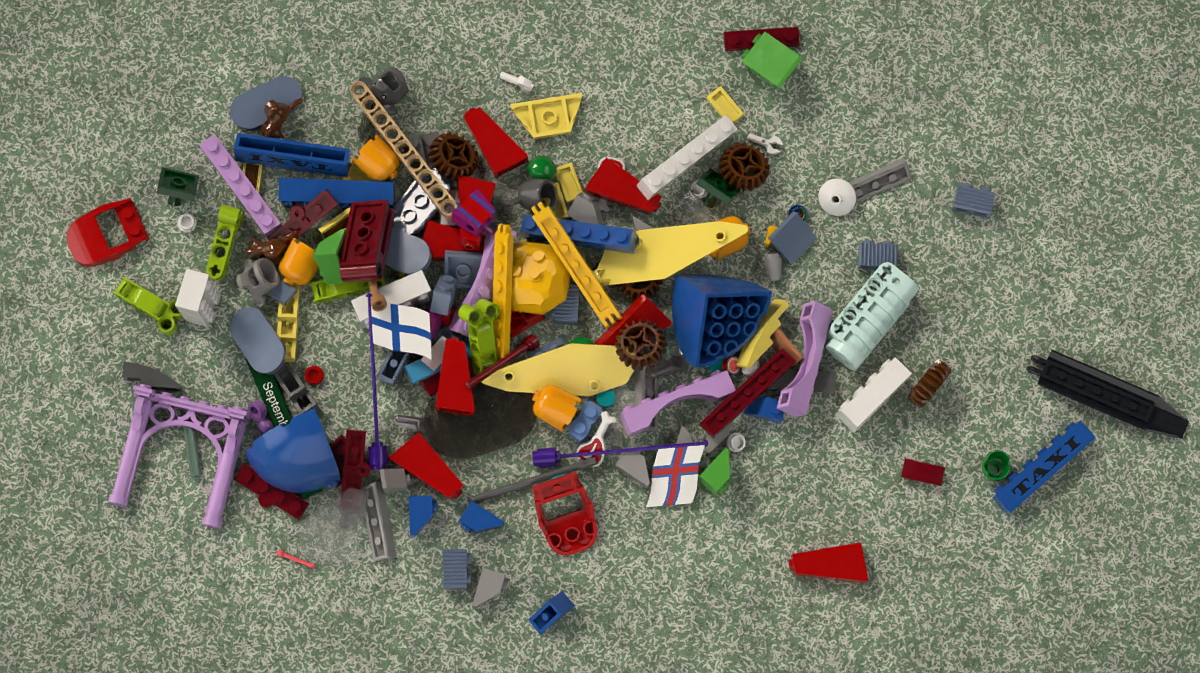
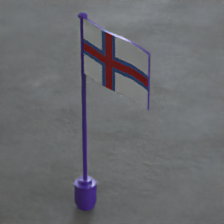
(672, 474)

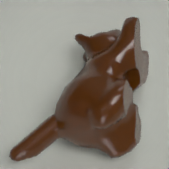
(276, 115)
(271, 249)

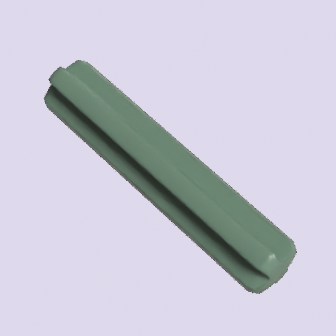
(192, 451)

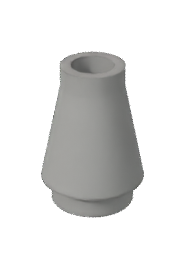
(773, 266)

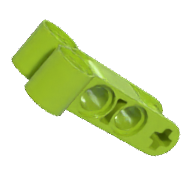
(229, 219)
(336, 291)
(149, 304)
(481, 332)

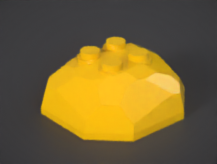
(537, 278)

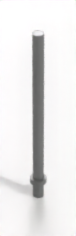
(583, 464)

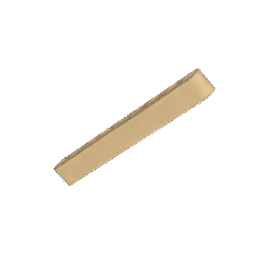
(400, 142)

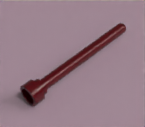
(529, 344)

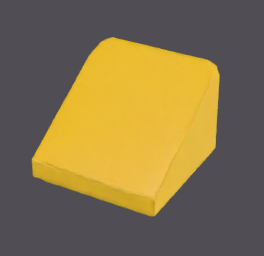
(771, 229)

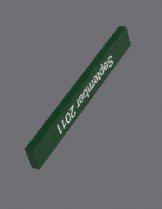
(274, 403)

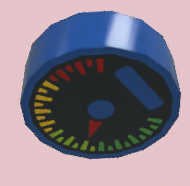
(800, 210)

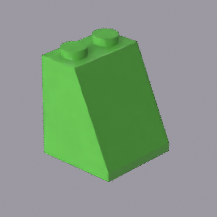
(770, 60)

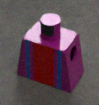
(475, 215)

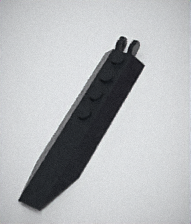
(1108, 394)

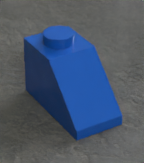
(765, 409)
(420, 513)
(479, 520)
(551, 612)

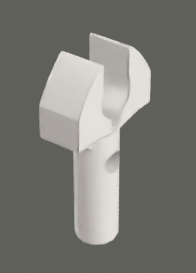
(522, 82)
(766, 143)

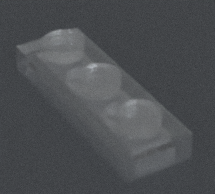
(616, 432)

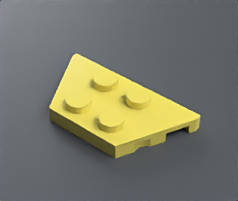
(549, 115)

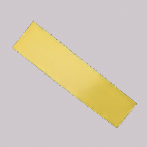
(288, 325)
(761, 339)

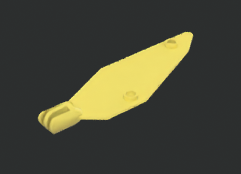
(665, 252)
(573, 367)

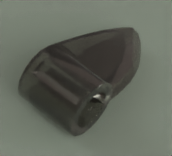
(366, 126)

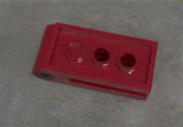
(366, 241)

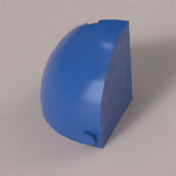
(715, 315)
(295, 456)

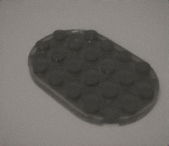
(497, 423)

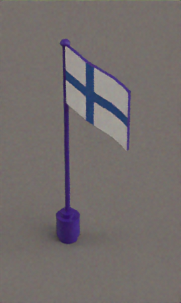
(400, 330)

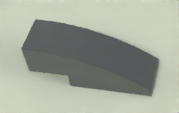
(149, 377)
(295, 389)

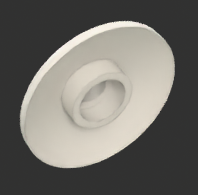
(843, 191)

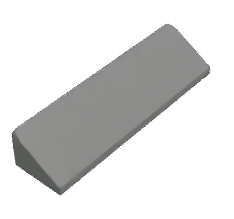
(881, 180)
(646, 388)
(379, 523)

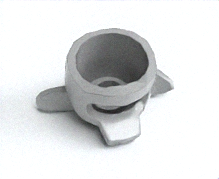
(258, 278)

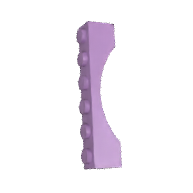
(240, 185)
(482, 286)
(814, 324)
(713, 388)

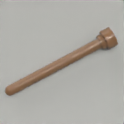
(377, 301)

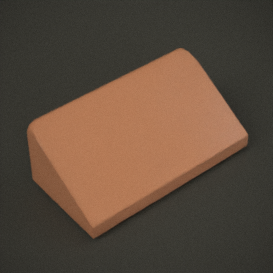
(781, 341)

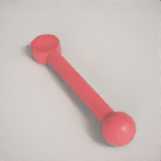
(280, 553)

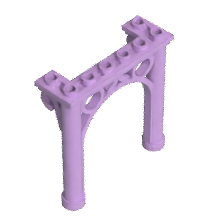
(137, 438)

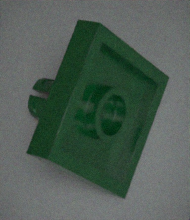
(177, 185)
(717, 188)

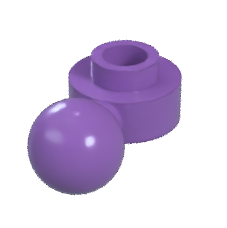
(258, 412)

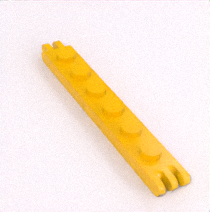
(575, 264)
(503, 288)

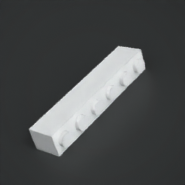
(687, 157)

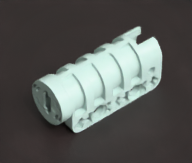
(873, 317)

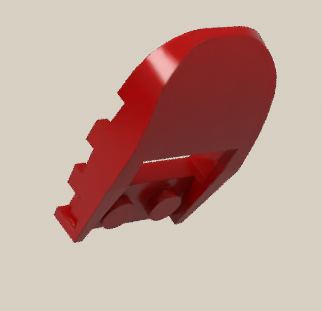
(87, 239)
(571, 531)

